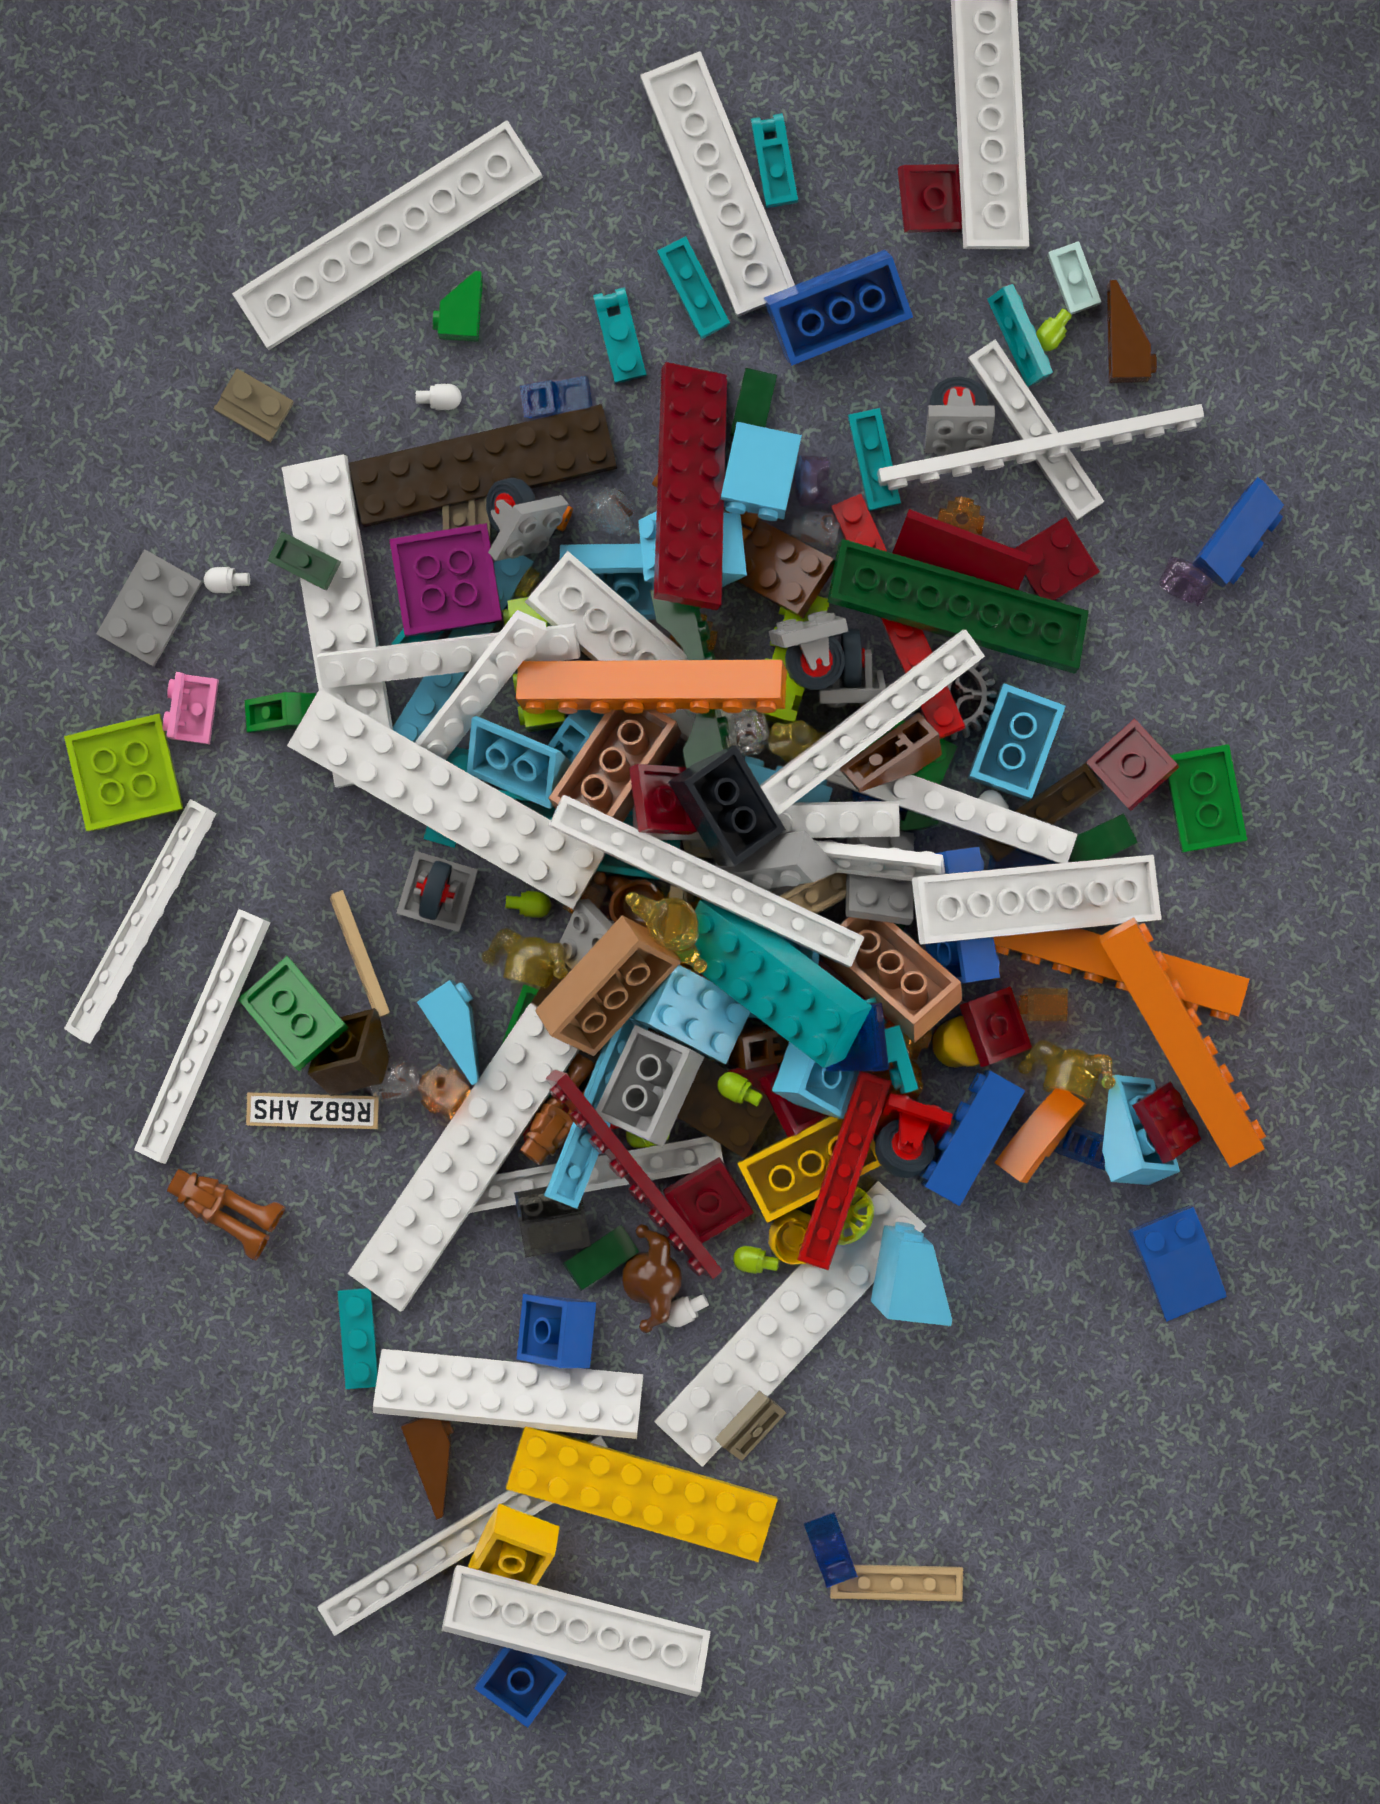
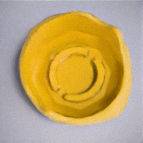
(953, 1044)
(787, 1235)

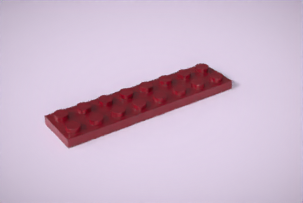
(690, 486)

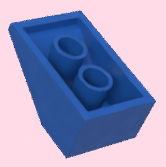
(1178, 1262)

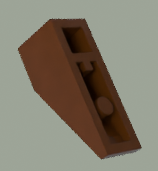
(1128, 345)
(894, 755)
(758, 1047)
(431, 1449)

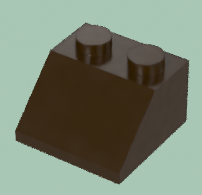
(355, 1057)

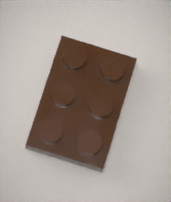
(784, 569)

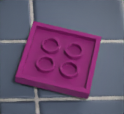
(445, 580)

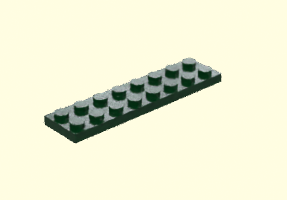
(953, 602)

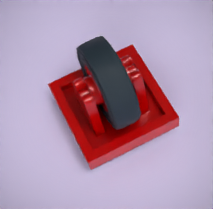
(908, 1135)

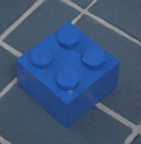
(520, 1682)

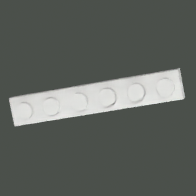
(1030, 422)
(482, 684)

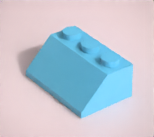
(620, 569)
(514, 761)
(811, 1086)

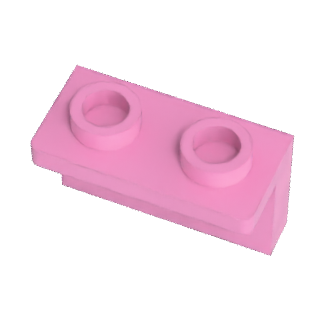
(191, 708)

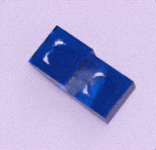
(555, 397)
(830, 1549)

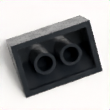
(727, 806)

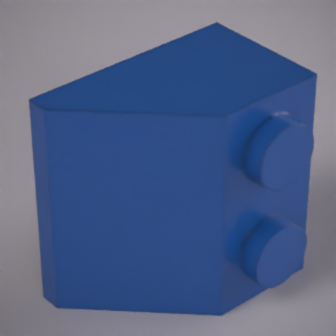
(556, 1331)

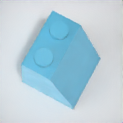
(760, 471)
(733, 548)
(909, 1278)

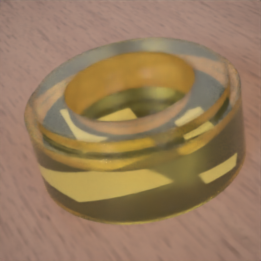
(527, 583)

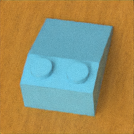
(454, 1022)
(1126, 1144)

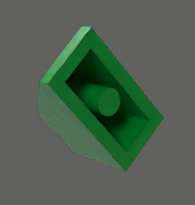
(461, 311)
(277, 711)

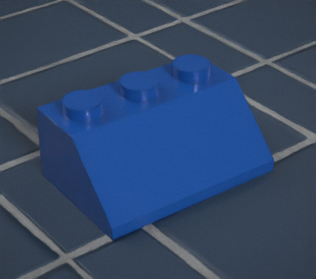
(1240, 533)

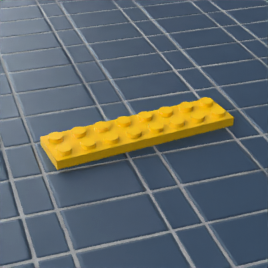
(641, 1493)

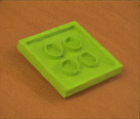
(123, 772)

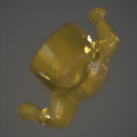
(792, 739)
(671, 926)
(528, 958)
(1070, 1068)

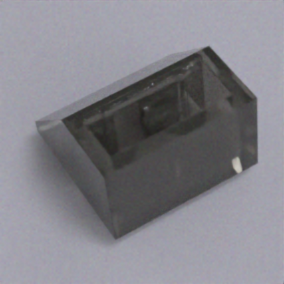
(549, 1224)

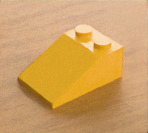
(515, 1546)

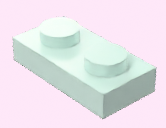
(1074, 278)

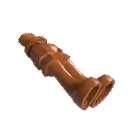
(553, 1124)
(207, 1198)

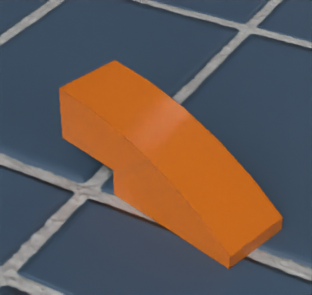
(1040, 1134)

